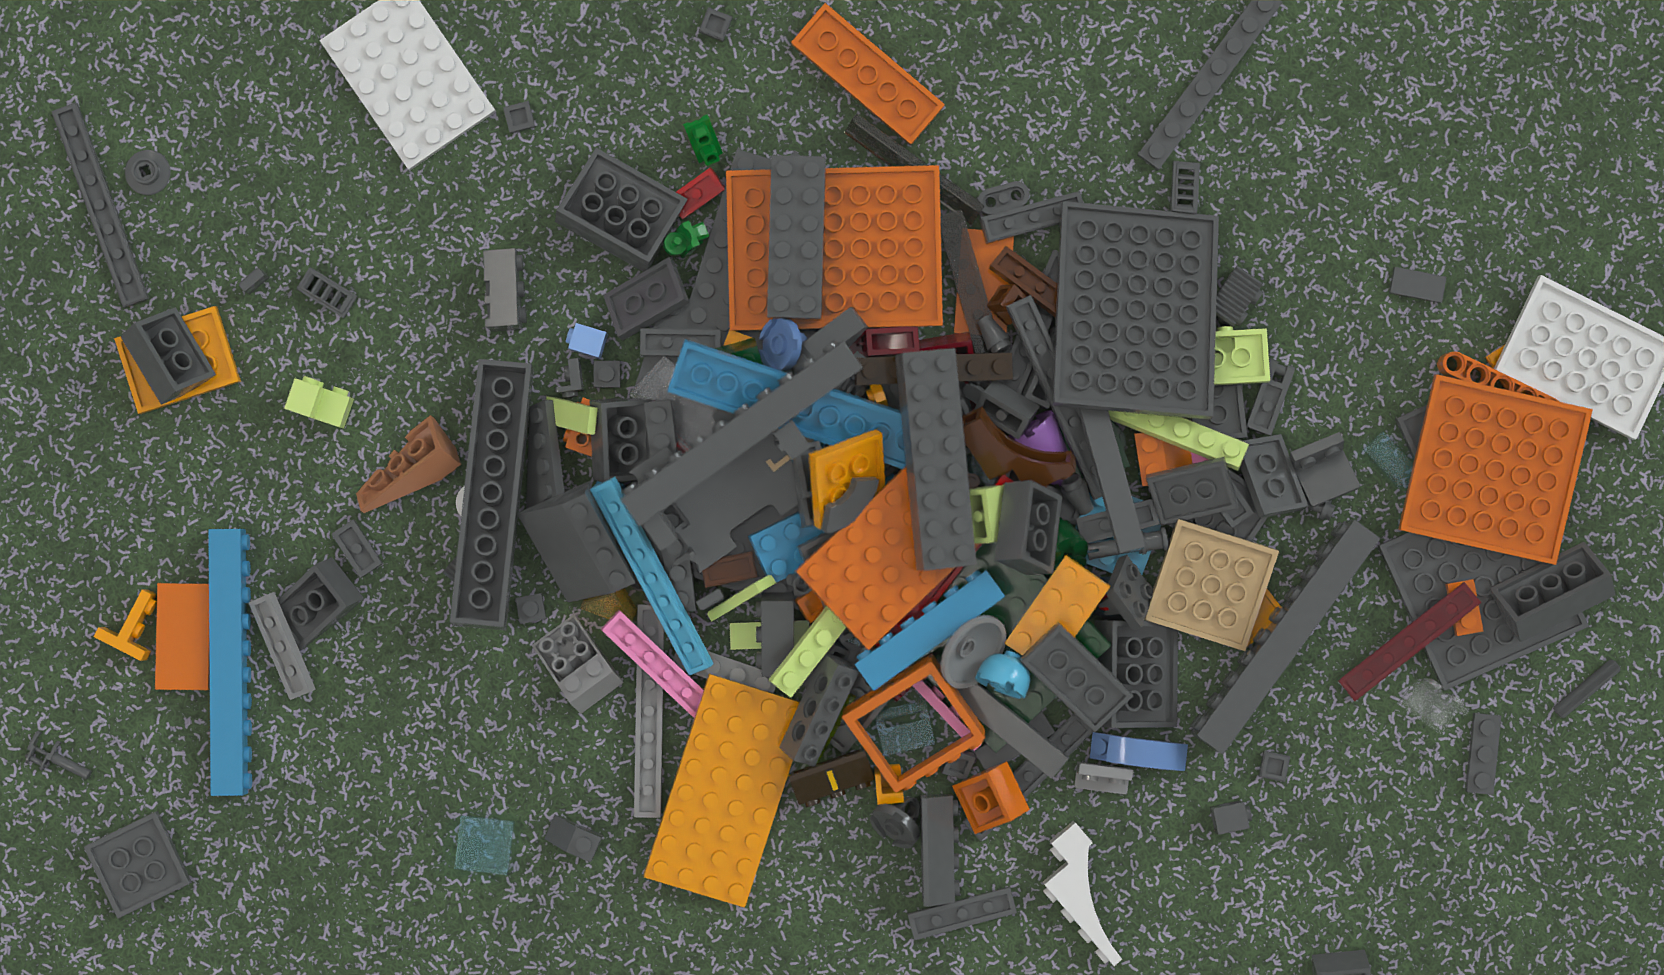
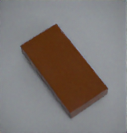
(730, 570)

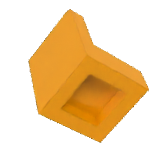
(884, 791)

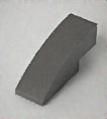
(803, 484)

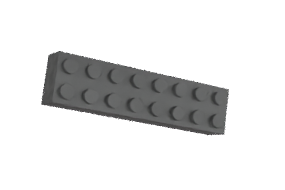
(935, 459)

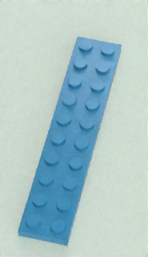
(732, 381)

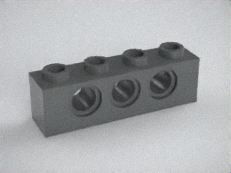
(818, 709)

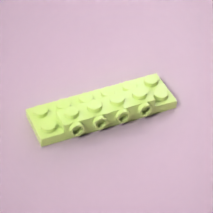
(1241, 356)

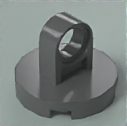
(896, 824)

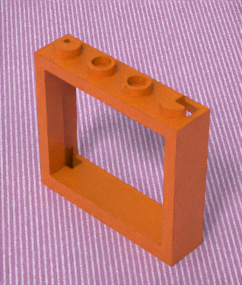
(890, 689)

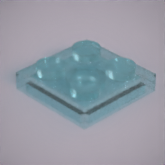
(484, 845)

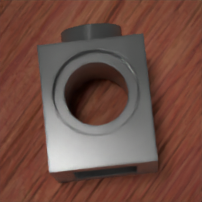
(1230, 817)

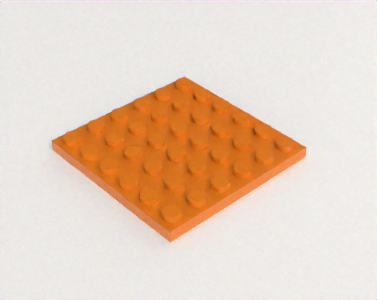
(1495, 469)

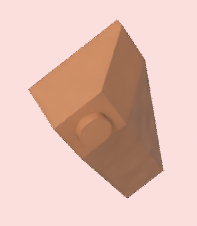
(420, 463)

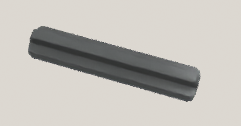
(1586, 688)

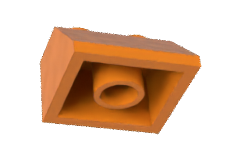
(1158, 455)
(991, 798)

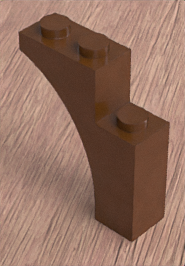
(1000, 453)

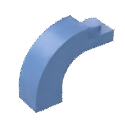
(1138, 752)

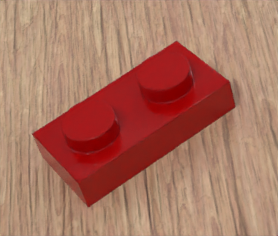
(700, 191)

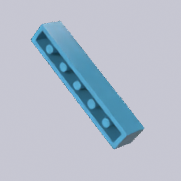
(929, 630)

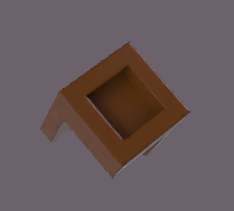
(1003, 297)

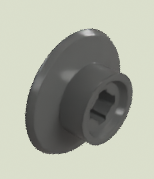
(151, 183)

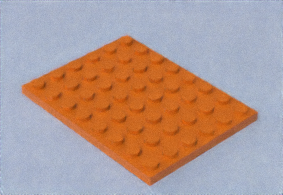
(876, 250)

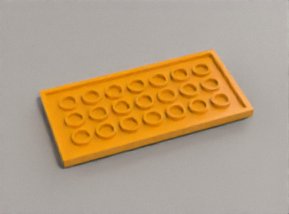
(724, 792)

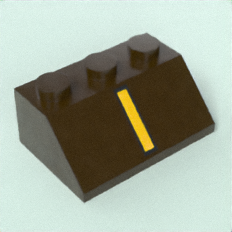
(831, 777)

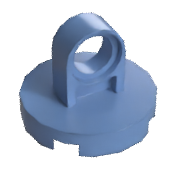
(781, 344)

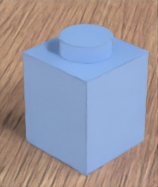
(586, 340)

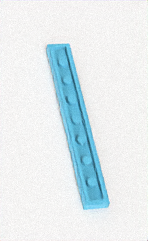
(652, 577)

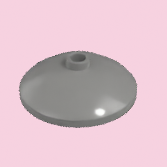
(969, 648)

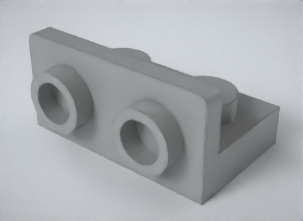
(1102, 777)

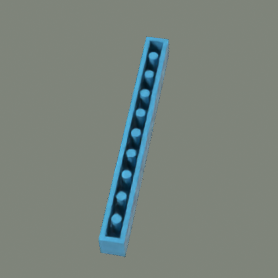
(229, 662)

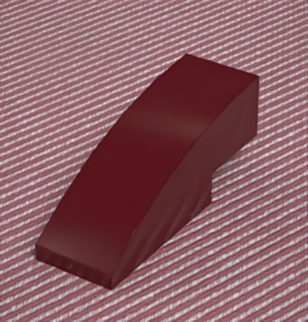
(887, 341)

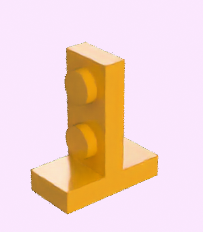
(132, 627)

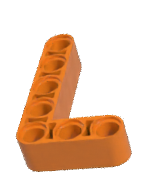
(1488, 375)

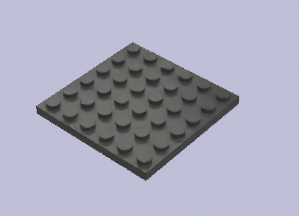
(1420, 571)

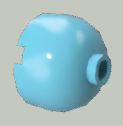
(1005, 674)

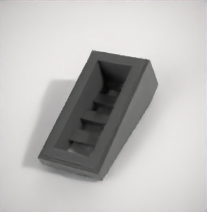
(1174, 207)
(308, 278)

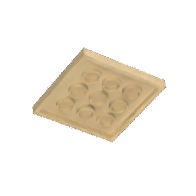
(1211, 584)

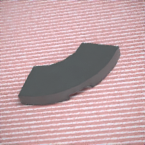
(849, 506)

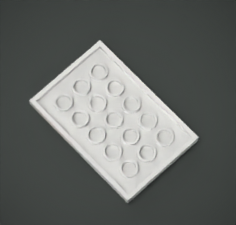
(407, 78)
(1585, 356)

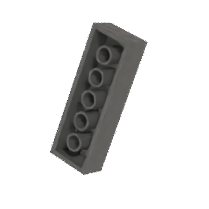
(796, 237)

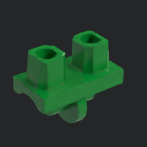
(703, 140)
(685, 239)

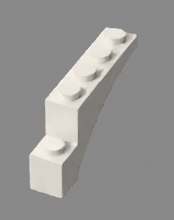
(1071, 888)

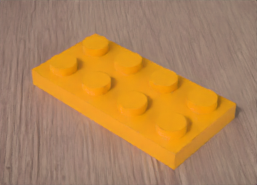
(1065, 599)

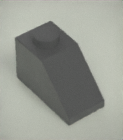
(573, 838)

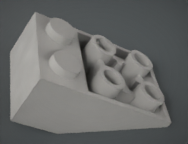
(577, 664)

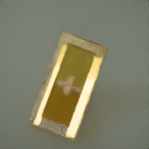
(609, 604)

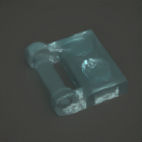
(907, 735)

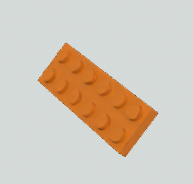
(867, 74)

